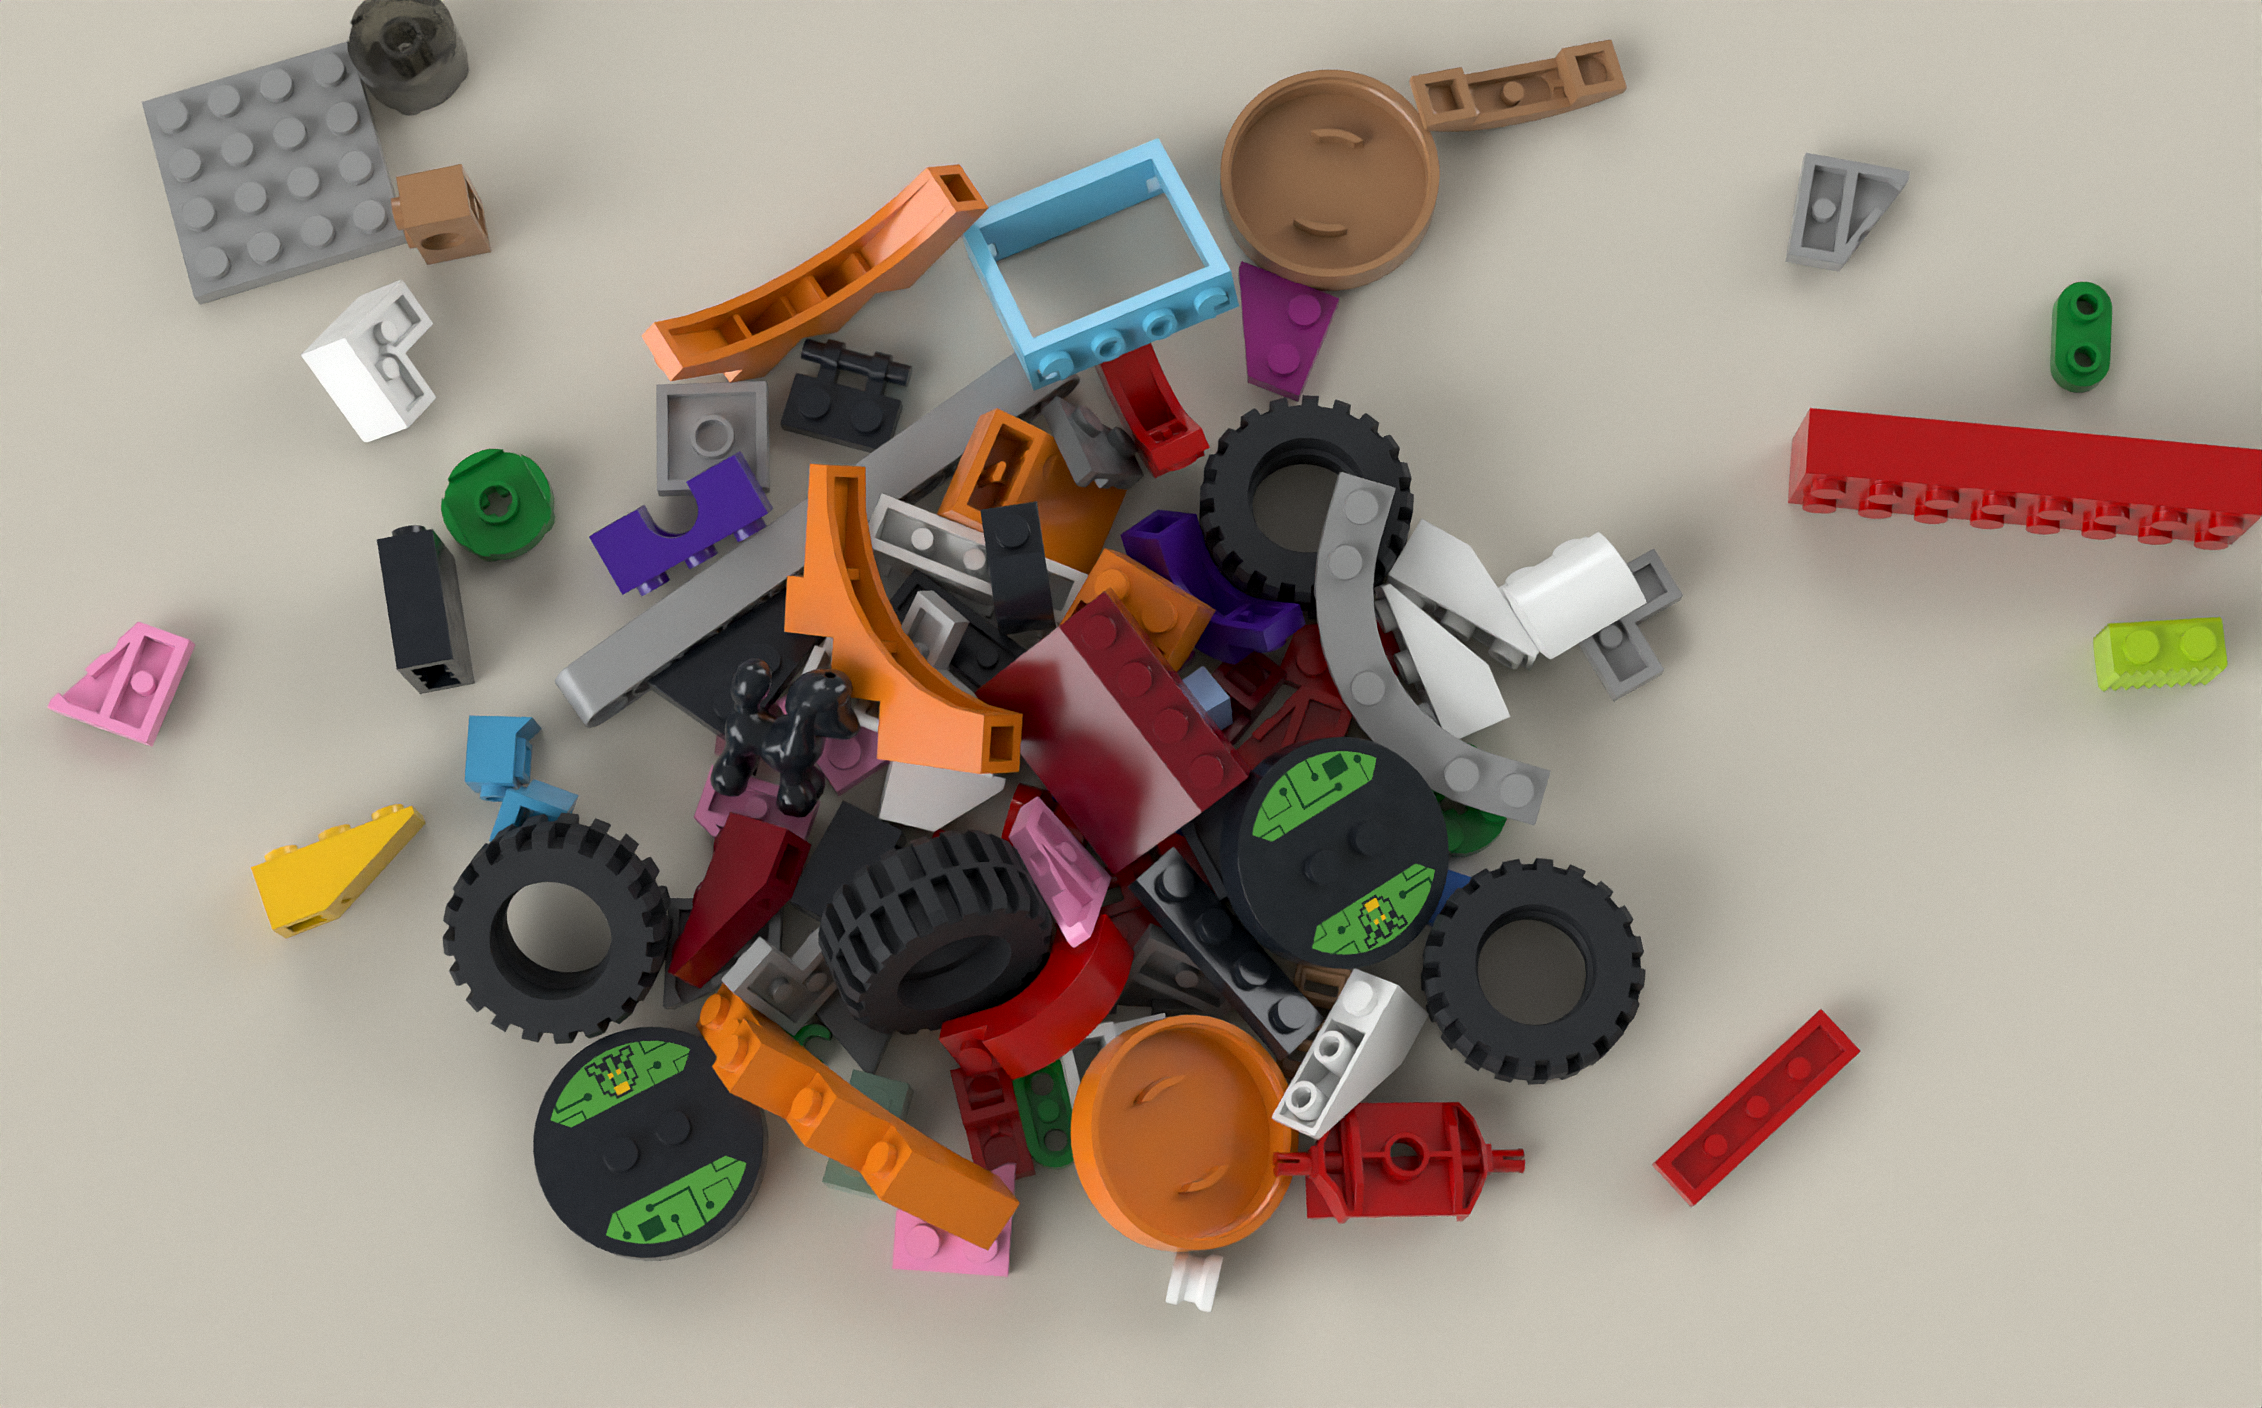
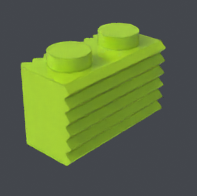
(2159, 653)

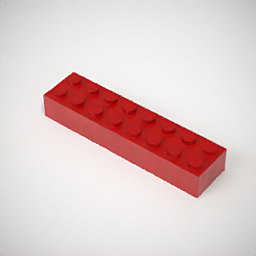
(2025, 478)

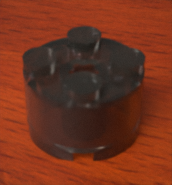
(409, 78)

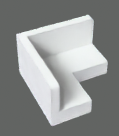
(366, 364)

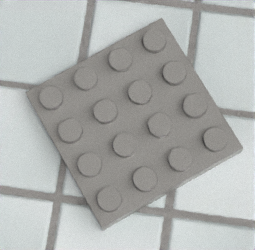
(273, 173)

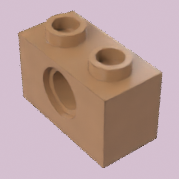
(441, 214)

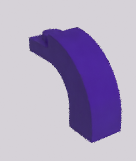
(1176, 550)

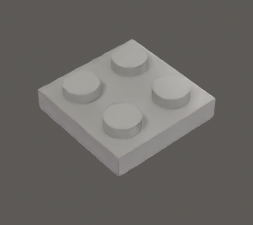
(706, 425)

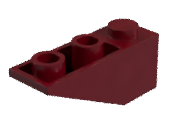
(743, 888)

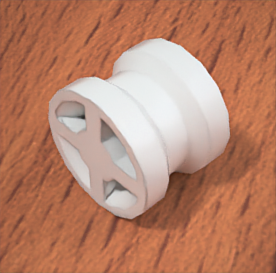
(1194, 1280)

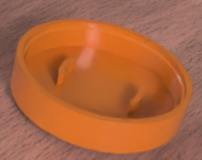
(1182, 1133)

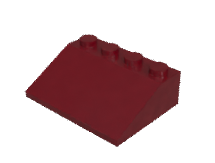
(1115, 731)

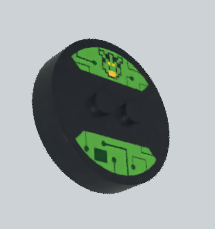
(1334, 853)
(648, 1146)

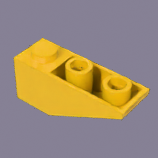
(326, 877)

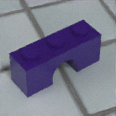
(641, 551)

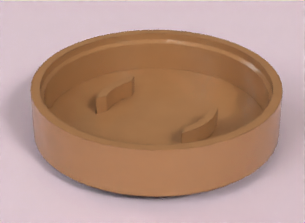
(1329, 179)

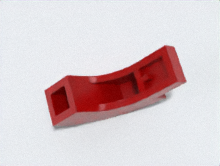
(1151, 412)
(1051, 1013)

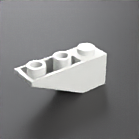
(1453, 585)
(1449, 677)
(1352, 1054)

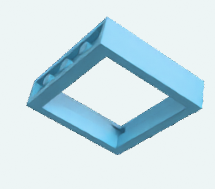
(1075, 203)

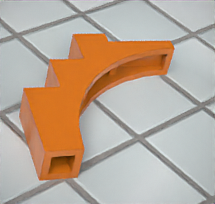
(822, 294)
(843, 598)
(840, 1122)

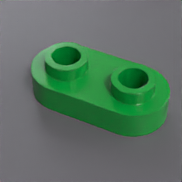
(2081, 333)
(1045, 1114)

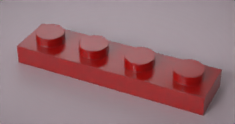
(1756, 1108)

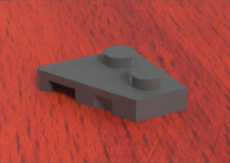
(1091, 447)

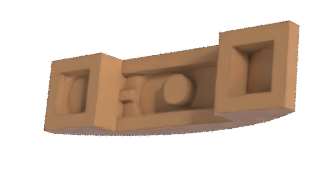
(1518, 92)

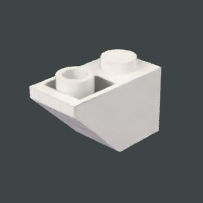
(932, 795)

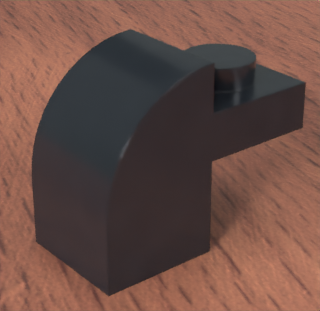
(1017, 568)

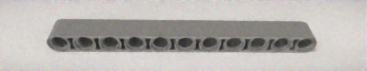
(756, 570)

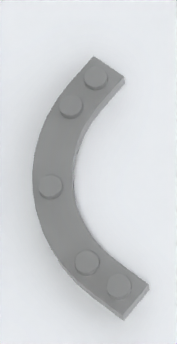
(1366, 678)

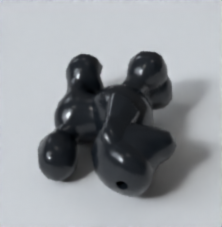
(790, 744)

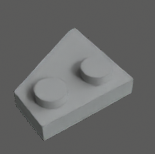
(1838, 208)

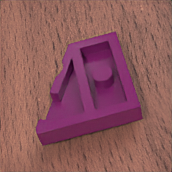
(1282, 329)

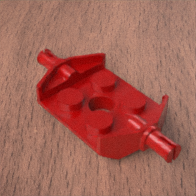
(1361, 1181)

